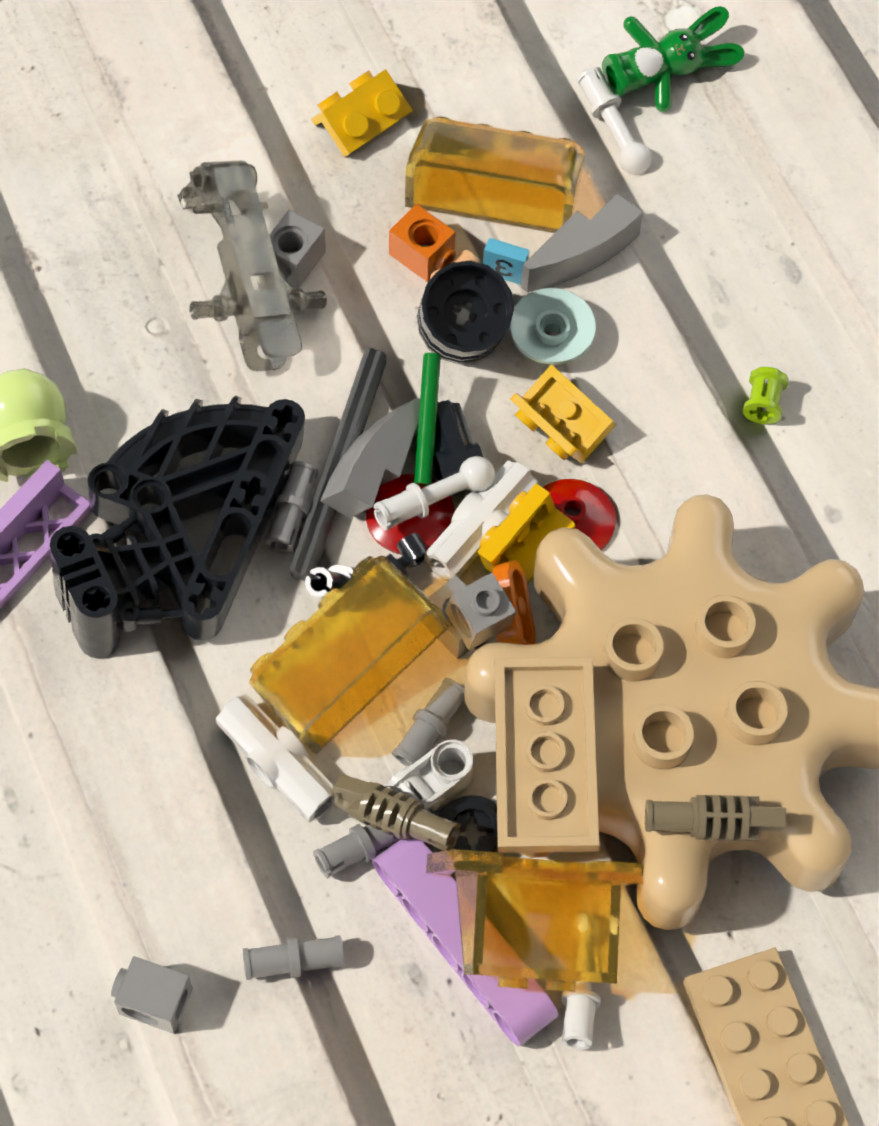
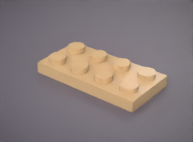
(546, 755)
(763, 1044)

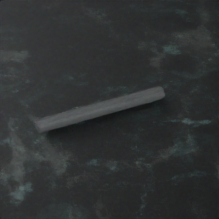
(349, 429)

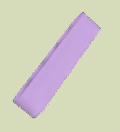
(434, 907)

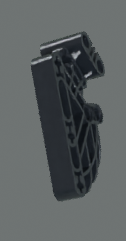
(108, 583)

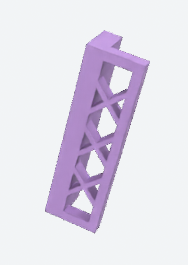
(21, 517)

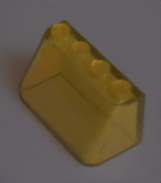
(494, 174)
(347, 652)

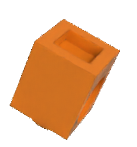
(421, 228)

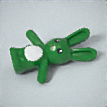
(675, 54)

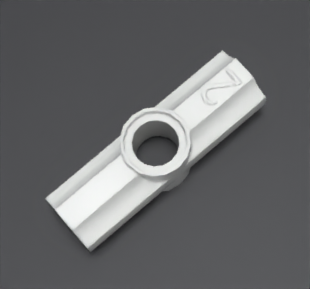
(474, 517)
(277, 757)

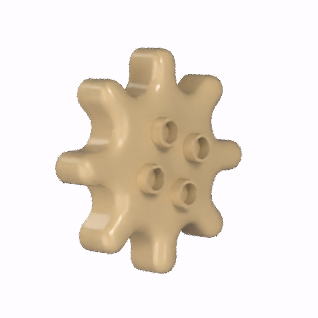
(705, 693)

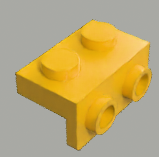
(362, 113)
(564, 414)
(521, 532)

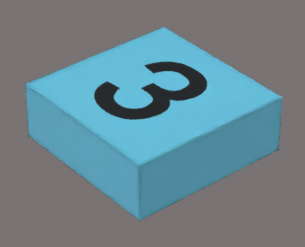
(506, 259)

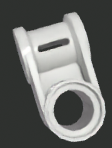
(429, 783)

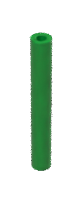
(427, 419)

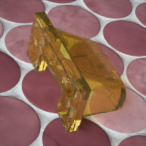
(537, 916)

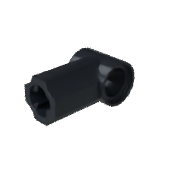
(452, 440)

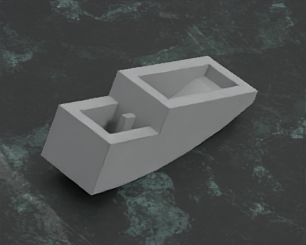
(582, 245)
(372, 461)

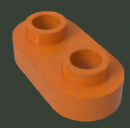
(514, 584)

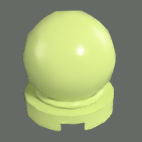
(32, 424)

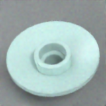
(552, 311)

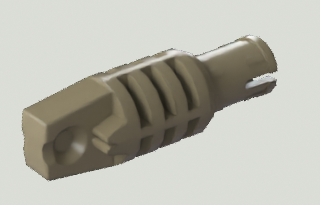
(393, 813)
(715, 817)

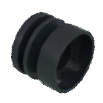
(468, 287)

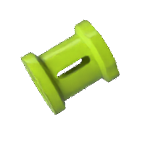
(765, 395)

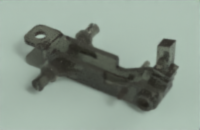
(247, 251)

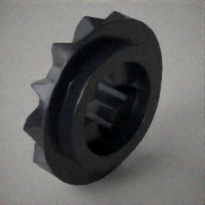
(484, 816)

